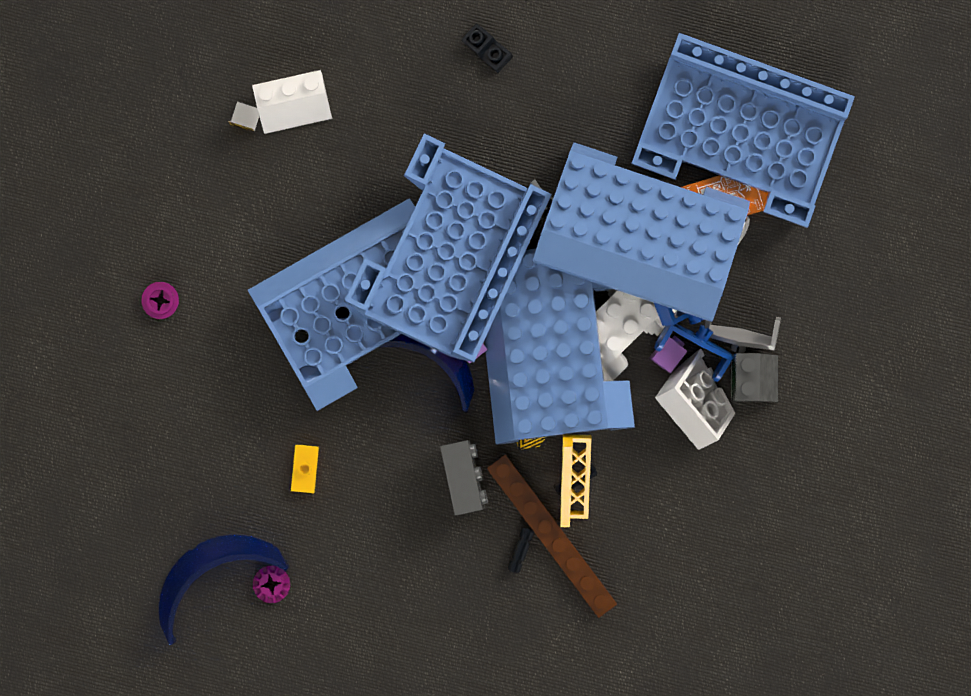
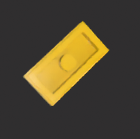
(304, 468)

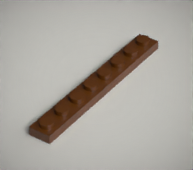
(552, 536)

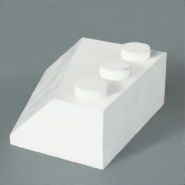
(696, 401)

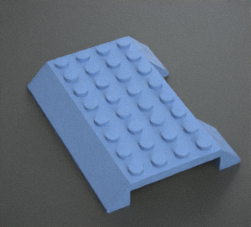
(744, 125)
(641, 234)
(452, 253)
(549, 360)

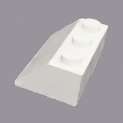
(292, 101)

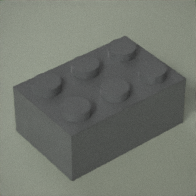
(464, 477)

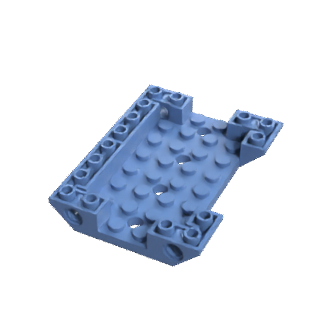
(309, 296)

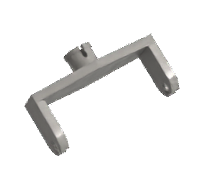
(743, 337)

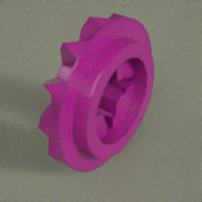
(151, 307)
(280, 591)

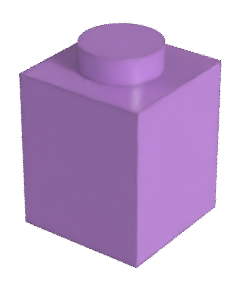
(669, 355)

